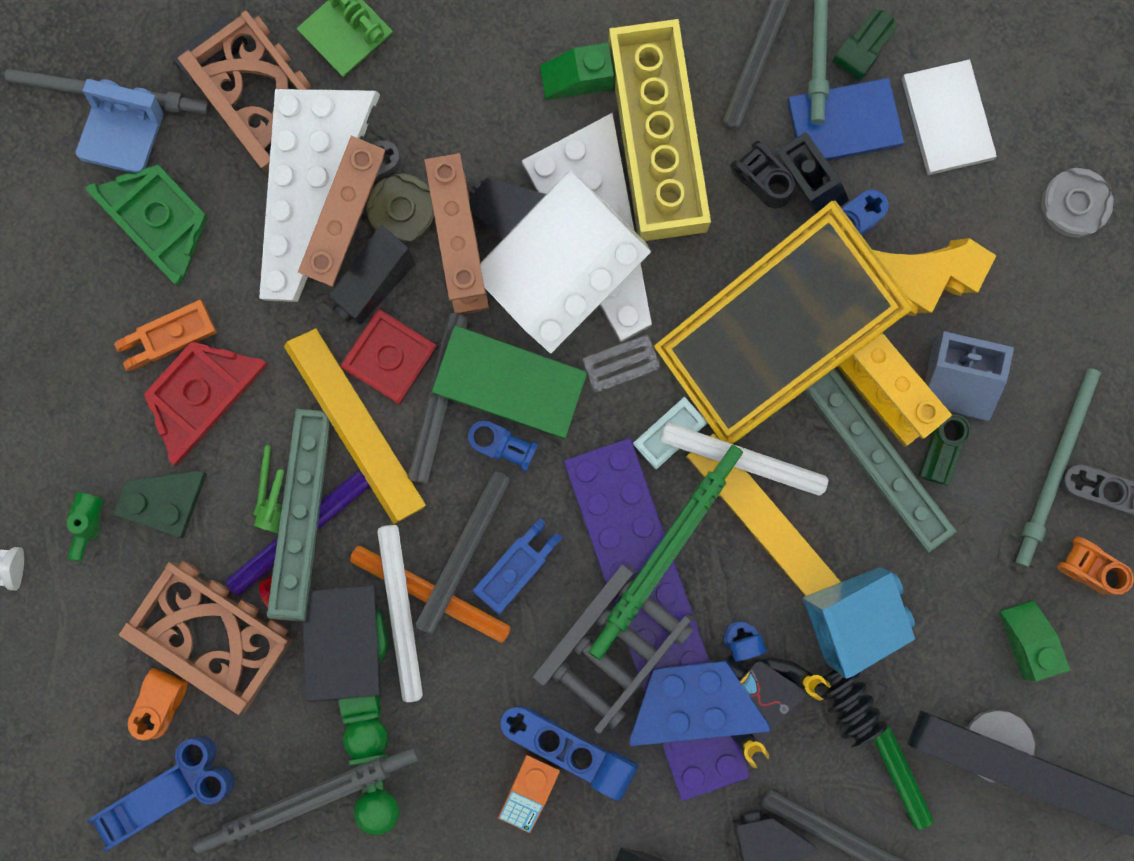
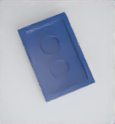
(857, 120)

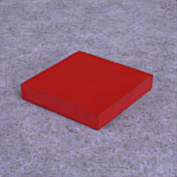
(389, 356)

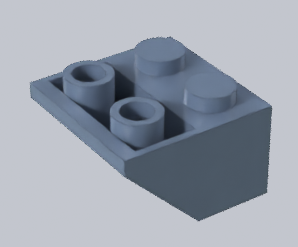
(968, 374)

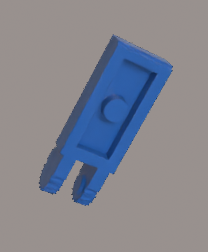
(514, 569)

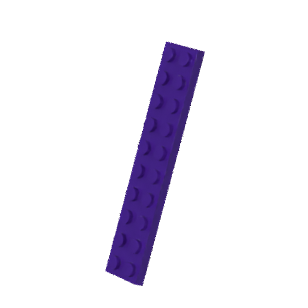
(626, 530)

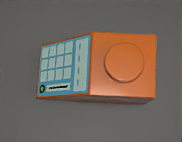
(529, 792)

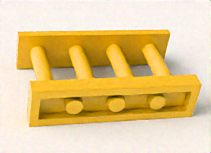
(894, 390)

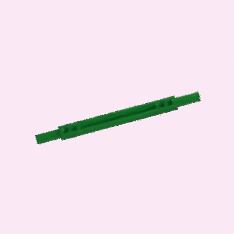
(665, 552)

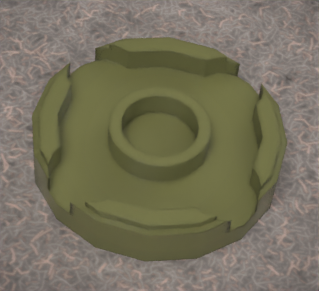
(401, 206)

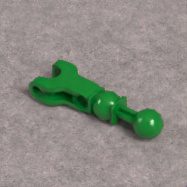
(365, 740)

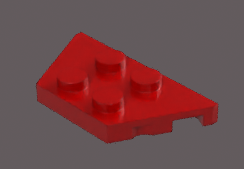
(197, 394)

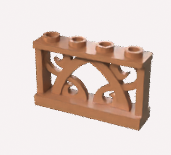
(213, 75)
(157, 639)

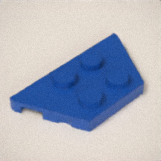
(696, 704)

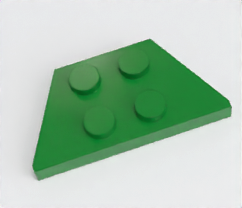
(155, 217)

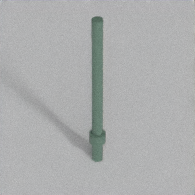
(819, 87)
(1034, 530)

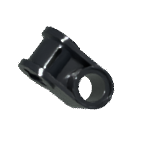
(759, 170)

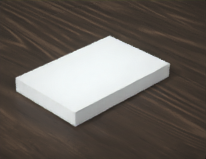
(948, 117)

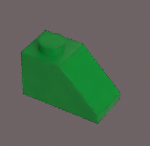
(578, 72)
(1033, 642)

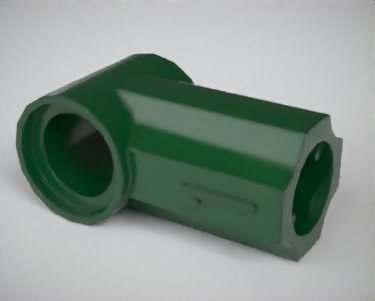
(862, 49)
(943, 453)

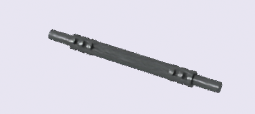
(307, 800)

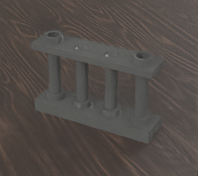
(579, 641)

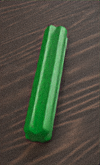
(903, 779)

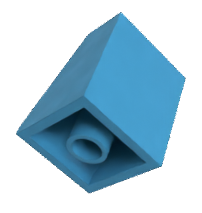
(860, 620)

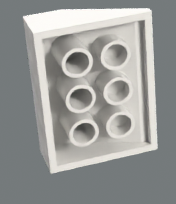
(561, 261)

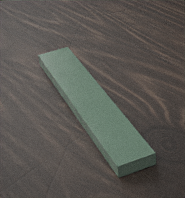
(880, 461)
(299, 516)

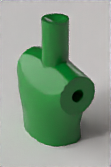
(83, 522)

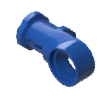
(503, 440)
(746, 647)

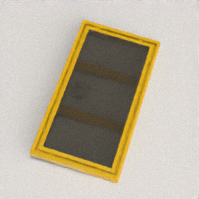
(783, 324)

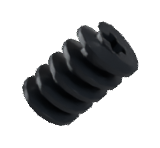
(853, 708)

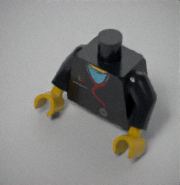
(776, 691)

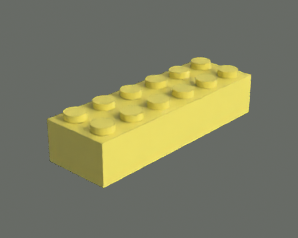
(658, 130)

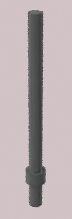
(172, 101)

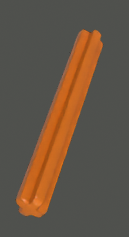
(422, 590)

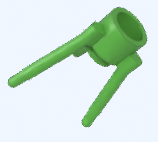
(269, 510)

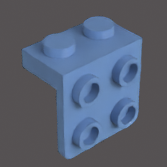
(119, 126)

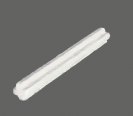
(749, 461)
(400, 613)

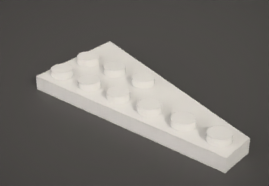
(305, 154)
(596, 160)

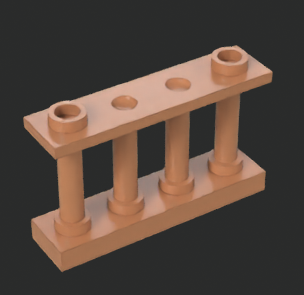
(342, 211)
(456, 234)

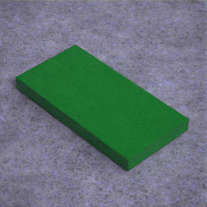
(509, 382)

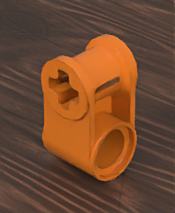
(1090, 565)
(157, 699)

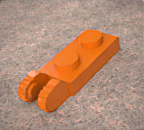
(168, 334)

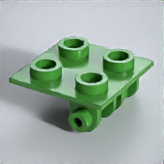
(344, 32)

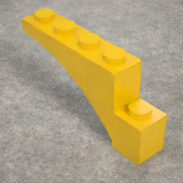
(924, 276)

